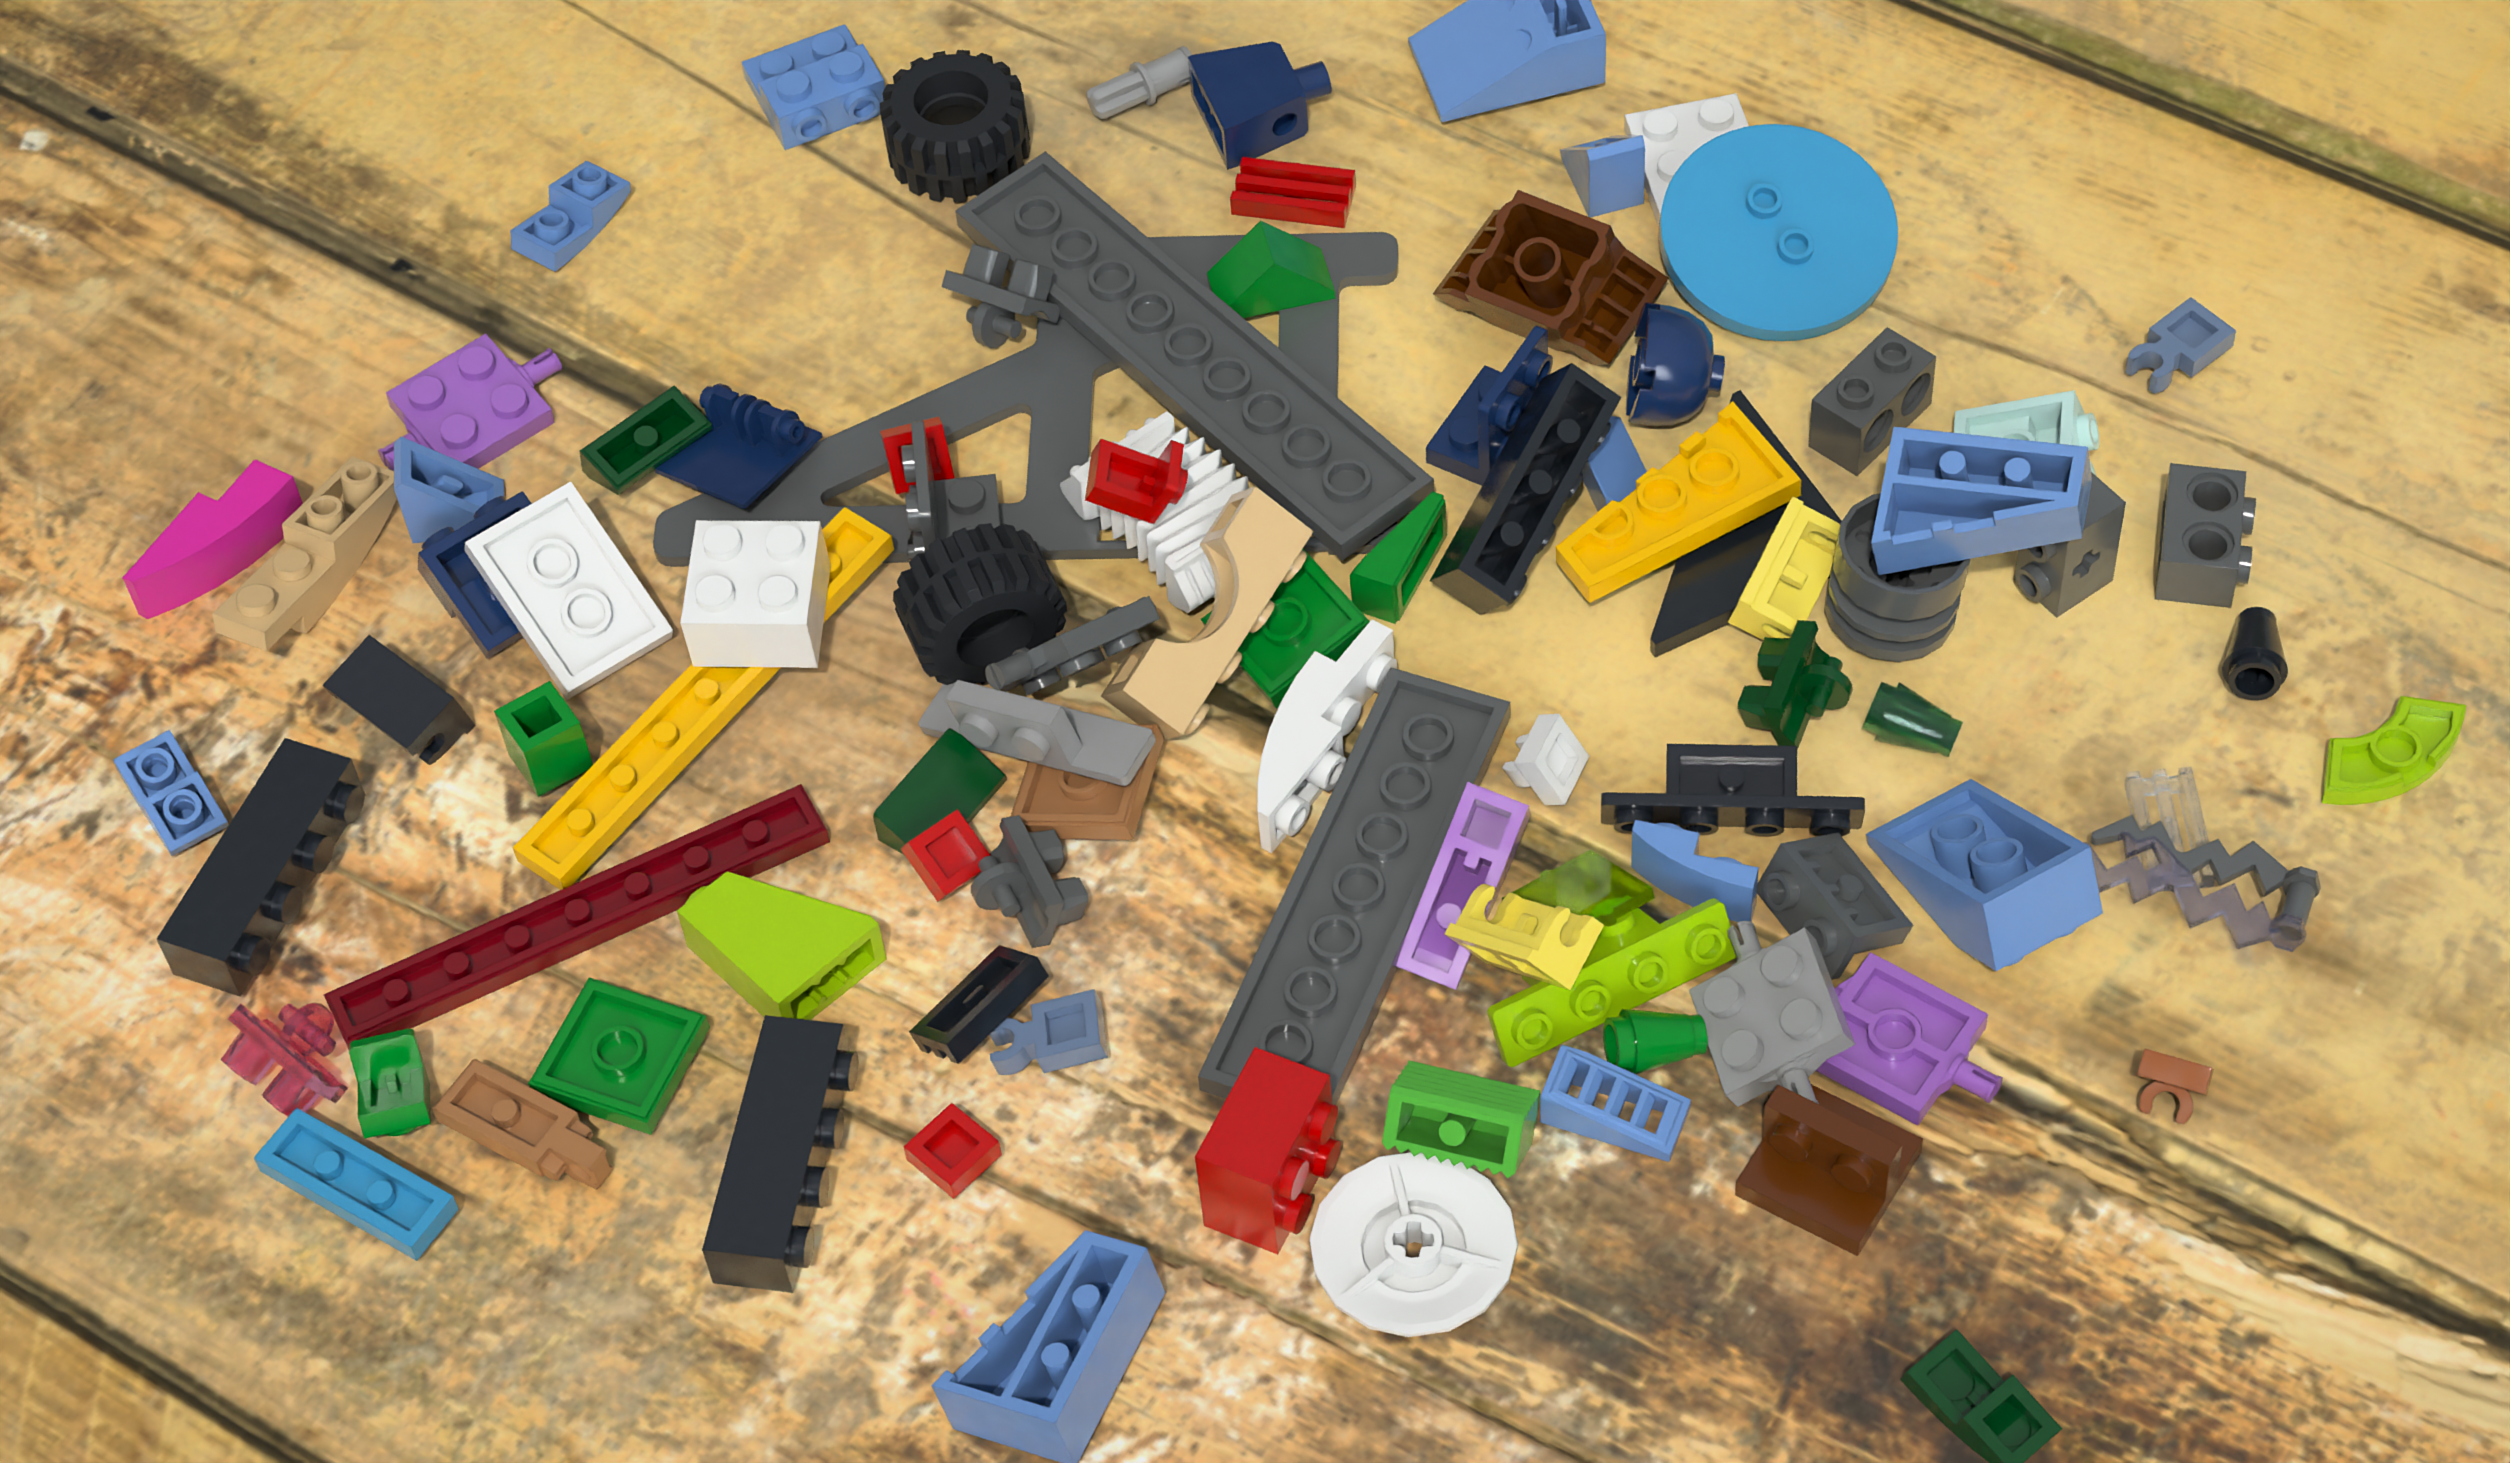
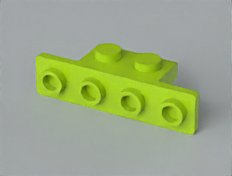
(1623, 970)

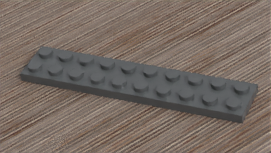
(1200, 357)

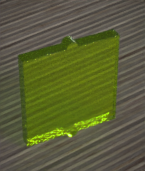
(1590, 888)

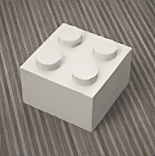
(756, 594)

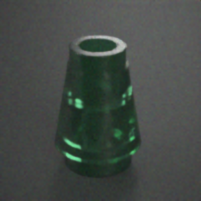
(1910, 721)

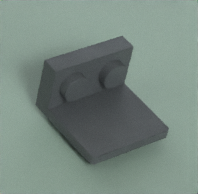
(946, 504)

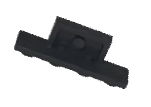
(1733, 788)

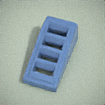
(1599, 1076)

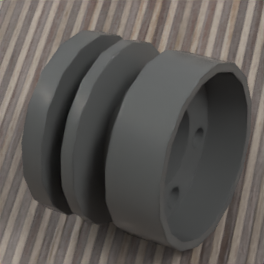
(1891, 613)

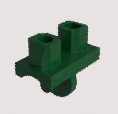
(1802, 685)

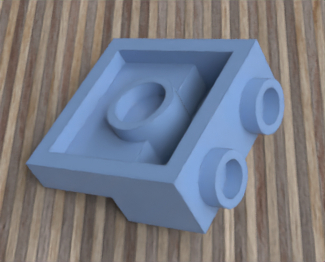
(815, 86)

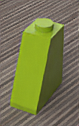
(780, 946)

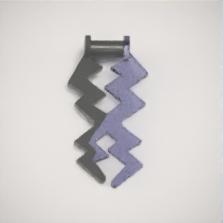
(2177, 871)

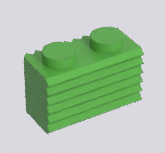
(1460, 1118)

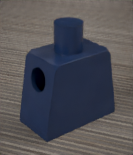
(1254, 98)

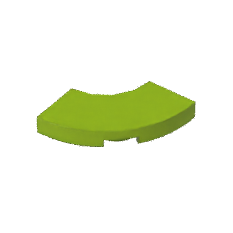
(2395, 755)

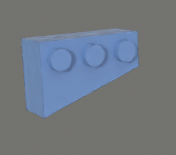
(1060, 1355)

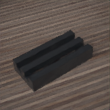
(979, 1004)

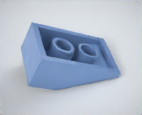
(1990, 872)

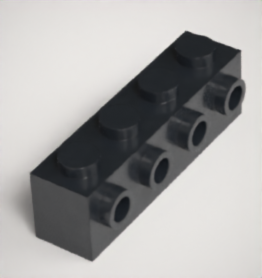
(1526, 490)
(262, 867)
(780, 1155)

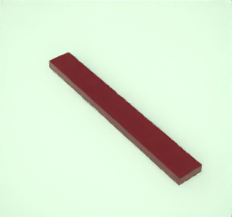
(575, 918)

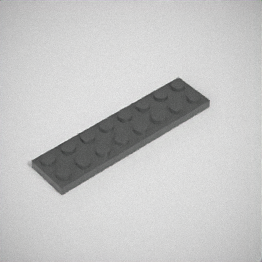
(1359, 882)

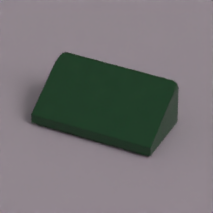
(643, 441)
(943, 780)

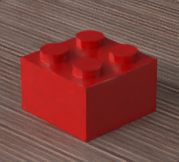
(1267, 1151)

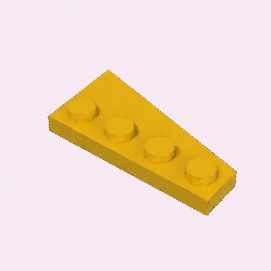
(1693, 499)

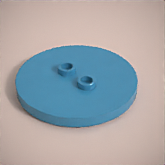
(1778, 232)

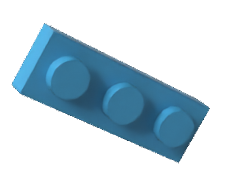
(356, 1183)

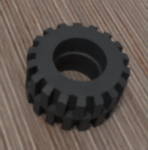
(954, 125)
(977, 601)

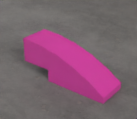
(213, 540)

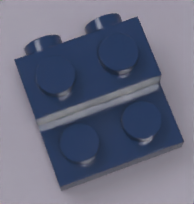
(460, 584)

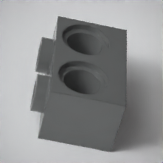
(1870, 396)
(2202, 535)

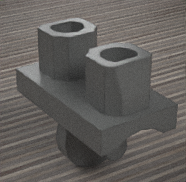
(982, 280)
(1021, 885)

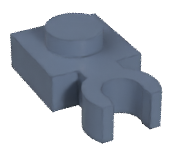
(2184, 340)
(1059, 1036)

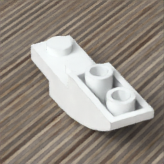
(1307, 733)

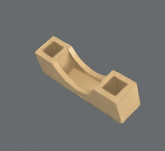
(1250, 553)

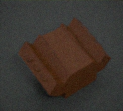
(1554, 272)

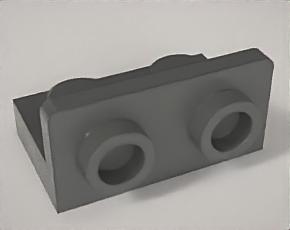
(1833, 896)

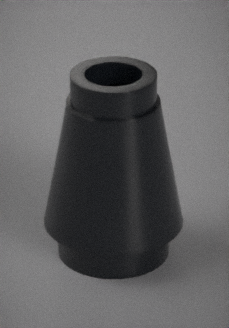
(2255, 657)

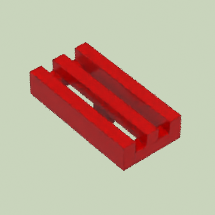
(1295, 184)

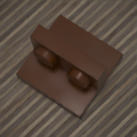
(1827, 1166)

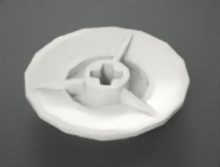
(1406, 1199)

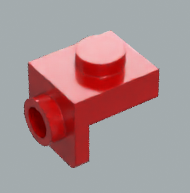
(1135, 481)

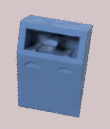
(1508, 53)

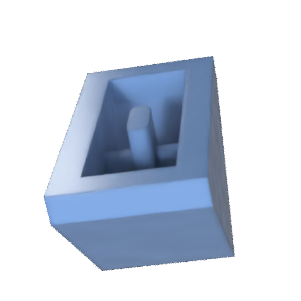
(1607, 173)
(438, 489)

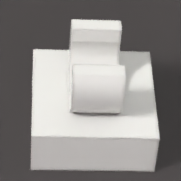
(1548, 760)

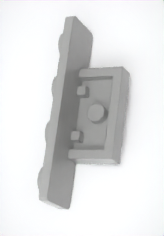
(1039, 731)

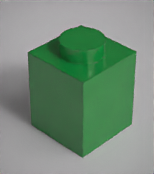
(544, 738)

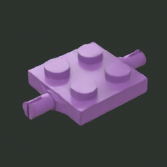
(473, 403)
(1907, 1041)

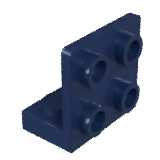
(1489, 411)

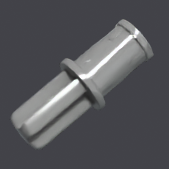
(1140, 84)

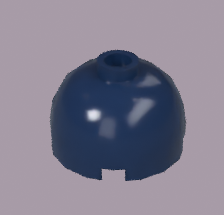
(1671, 367)

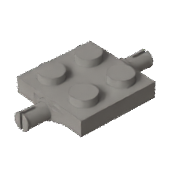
(1771, 1015)

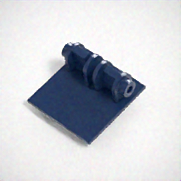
(743, 450)

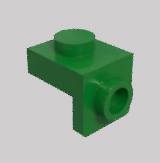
(390, 1083)

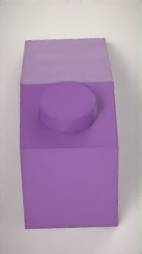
(1473, 854)

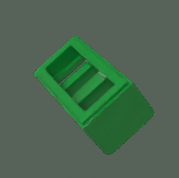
(1397, 564)

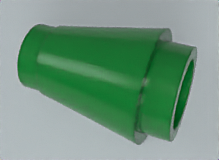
(1652, 1039)

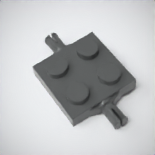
(1073, 650)

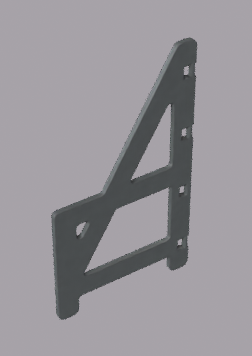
(1053, 386)

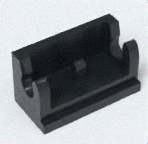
(399, 700)

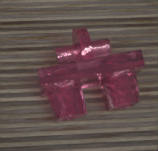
(263, 1043)

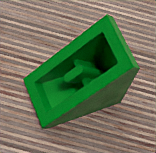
(1270, 273)

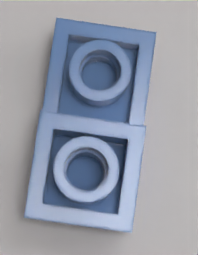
(576, 213)
(170, 793)
(1672, 863)

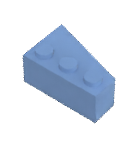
(1975, 497)

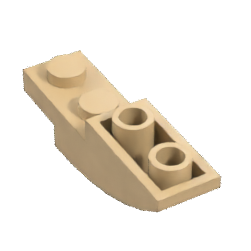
(320, 555)

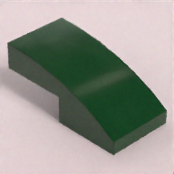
(1977, 1405)

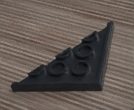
(1713, 577)

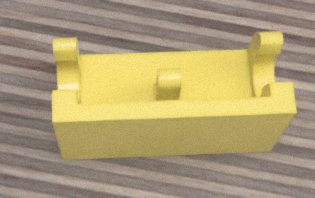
(1788, 573)
(1526, 937)

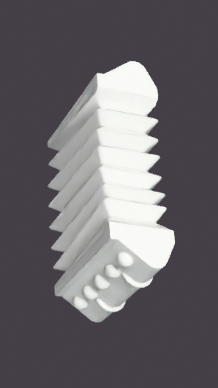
(1175, 536)

